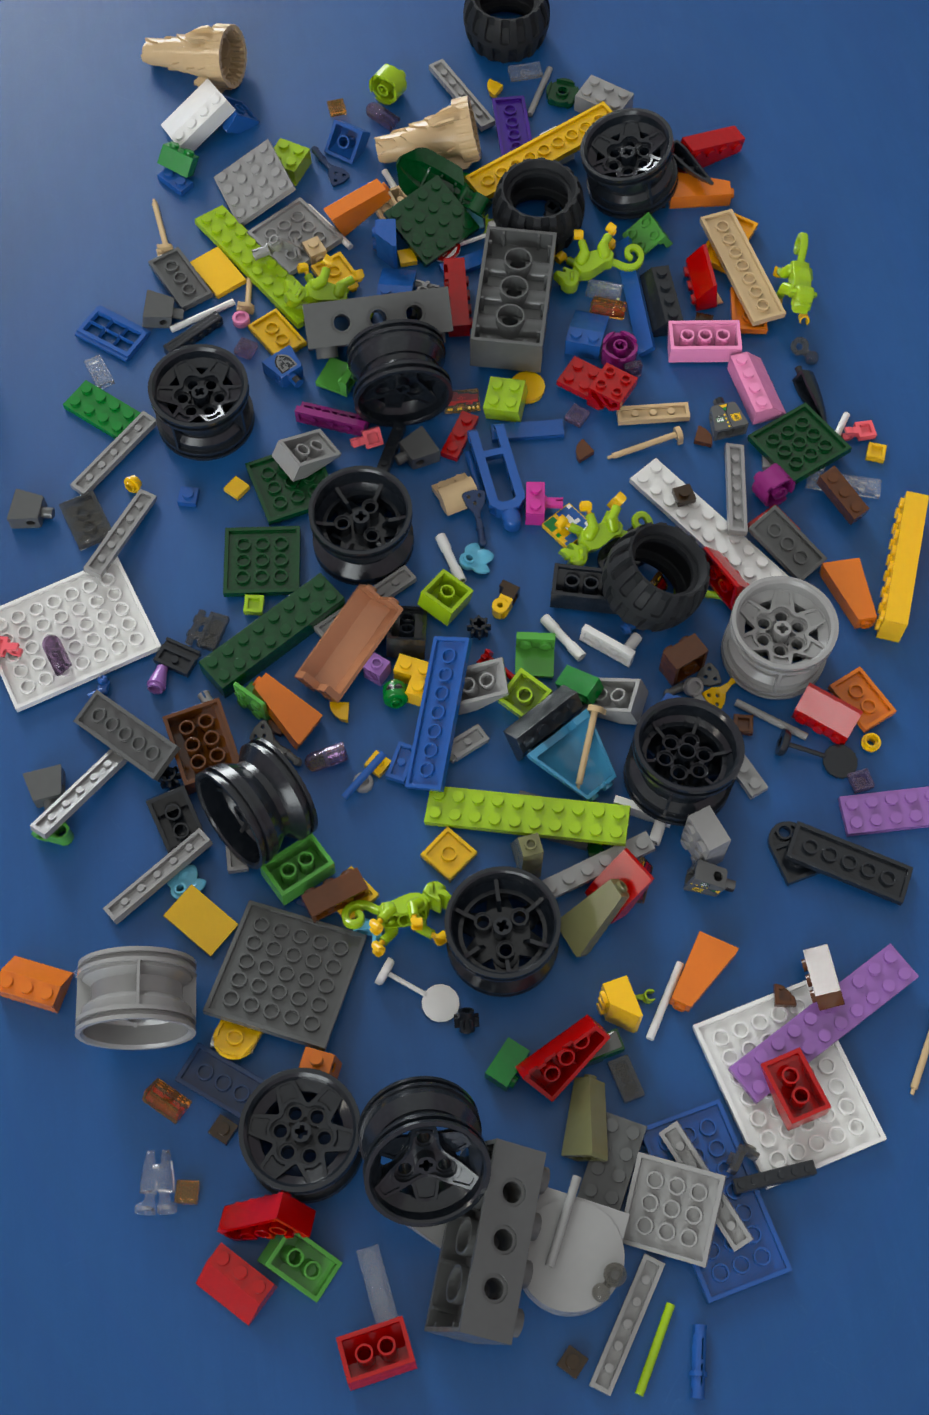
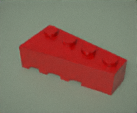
(713, 145)
(457, 284)
(563, 1057)
(266, 1218)

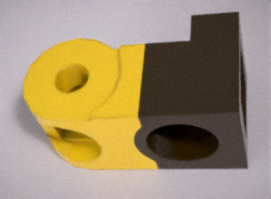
(503, 604)

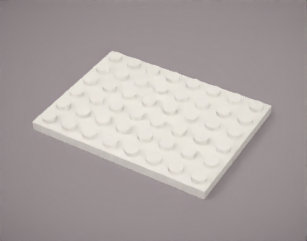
(92, 617)
(839, 1133)

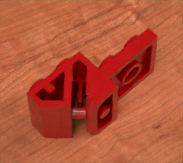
(598, 386)

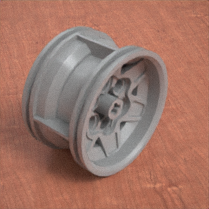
(798, 608)
(136, 998)

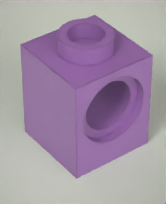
(377, 669)

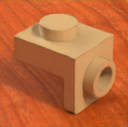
(314, 249)

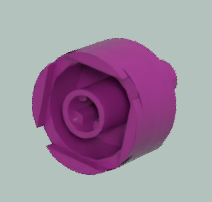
(619, 349)
(772, 485)

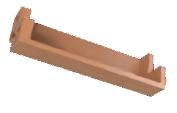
(349, 642)

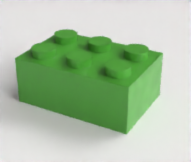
(298, 869)

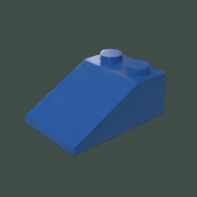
(396, 281)
(586, 334)

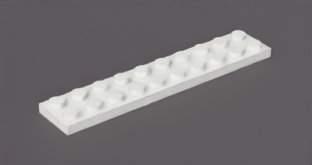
(703, 523)

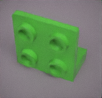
(647, 234)
(336, 377)
(535, 653)
(248, 700)

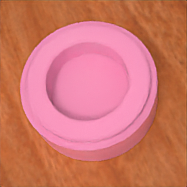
(241, 319)

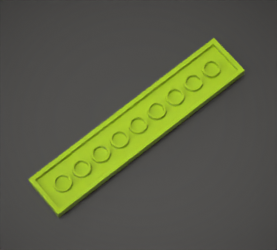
(237, 245)
(529, 815)

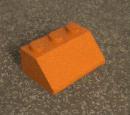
(34, 983)

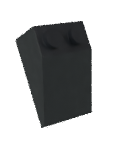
(408, 633)
(174, 816)

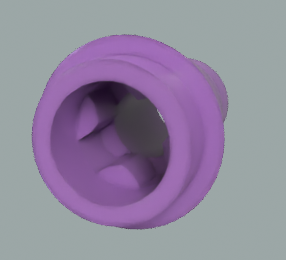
(157, 681)

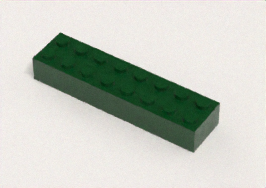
(271, 635)

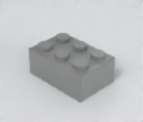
(598, 90)
(705, 837)

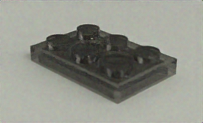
(85, 519)

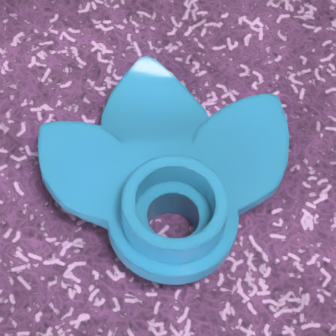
(476, 559)
(184, 880)

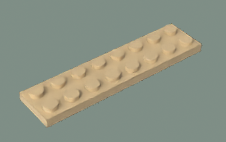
(742, 267)

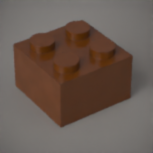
(683, 659)

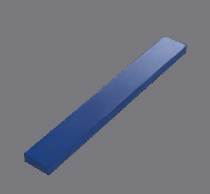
(636, 302)

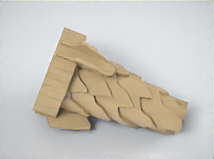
(203, 52)
(448, 133)

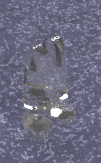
(157, 1179)

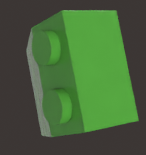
(300, 1264)

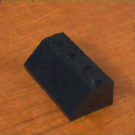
(660, 299)
(578, 589)
(543, 721)

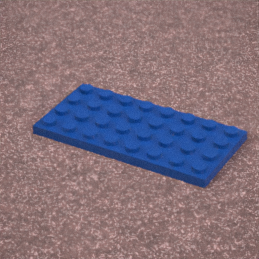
(762, 1257)

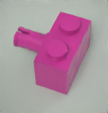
(537, 502)

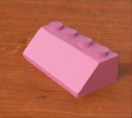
(703, 340)
(755, 388)

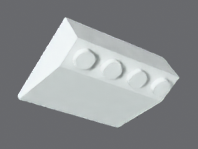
(198, 116)

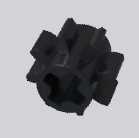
(479, 632)
(174, 776)
(466, 1020)

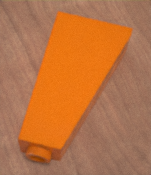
(695, 193)
(357, 206)
(850, 590)
(286, 709)
(702, 968)

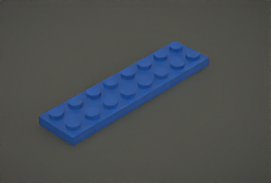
(438, 713)

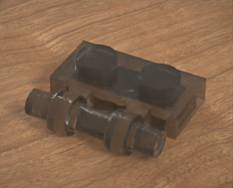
(212, 632)

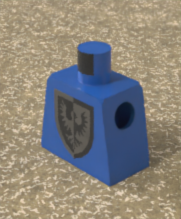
(284, 368)

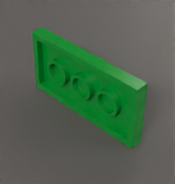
(100, 409)

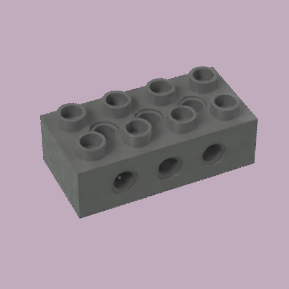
(513, 299)
(319, 317)
(487, 1252)

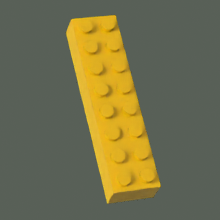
(902, 566)

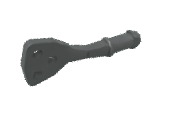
(701, 674)
(260, 732)

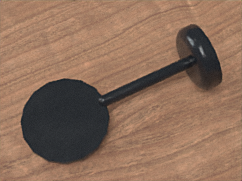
(837, 759)

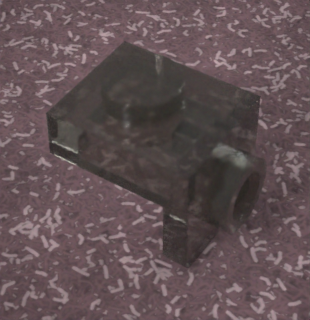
(735, 1158)

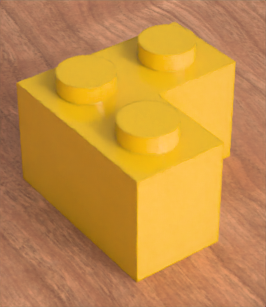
(412, 672)

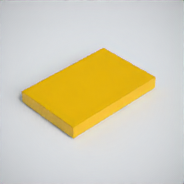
(218, 272)
(276, 333)
(200, 920)

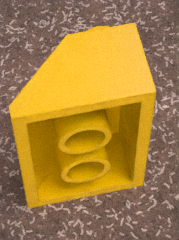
(619, 1004)

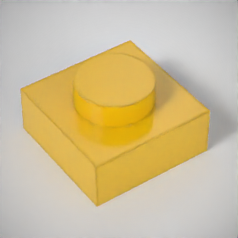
(381, 768)

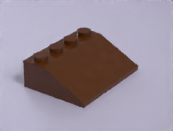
(203, 739)

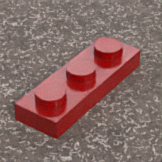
(458, 437)

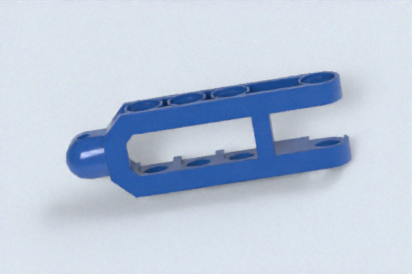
(508, 510)

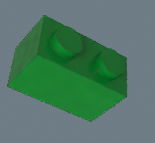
(178, 159)
(586, 685)
(502, 1069)

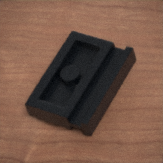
(177, 657)

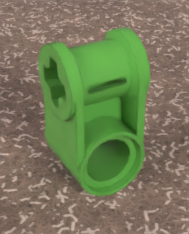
(63, 840)

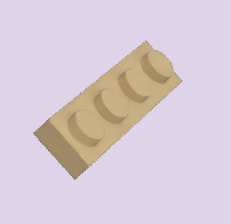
(653, 413)

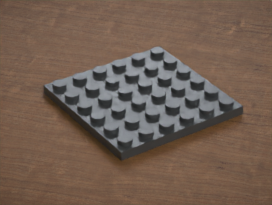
(285, 975)

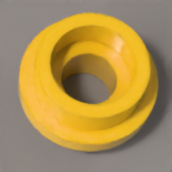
(132, 484)
(873, 738)

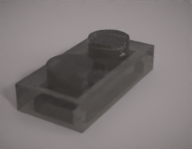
(626, 1079)

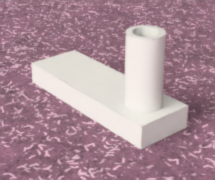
(609, 646)
(658, 827)

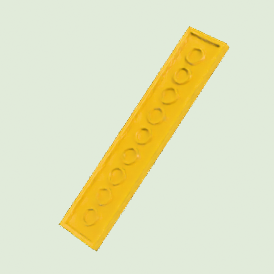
(551, 145)

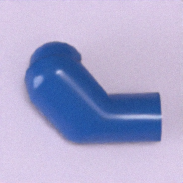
(103, 686)

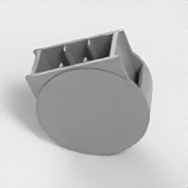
(588, 1246)

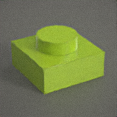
(254, 605)

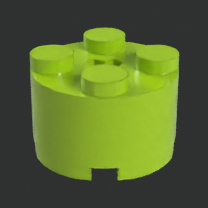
(388, 84)

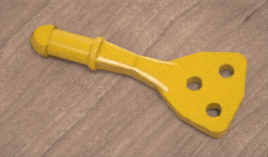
(720, 691)

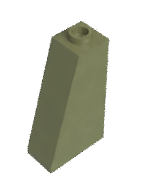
(528, 853)
(592, 916)
(586, 1121)

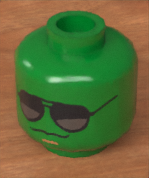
(394, 693)

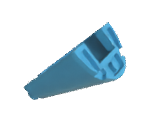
(562, 755)

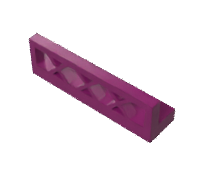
(330, 418)

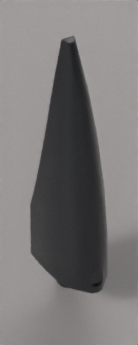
(689, 164)
(809, 390)

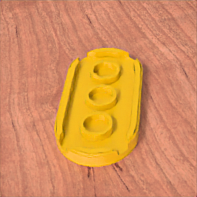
(234, 1040)

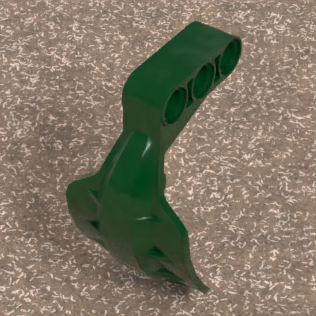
(424, 164)

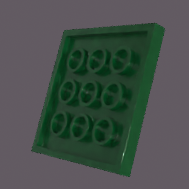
(432, 221)
(799, 443)
(277, 493)
(261, 561)

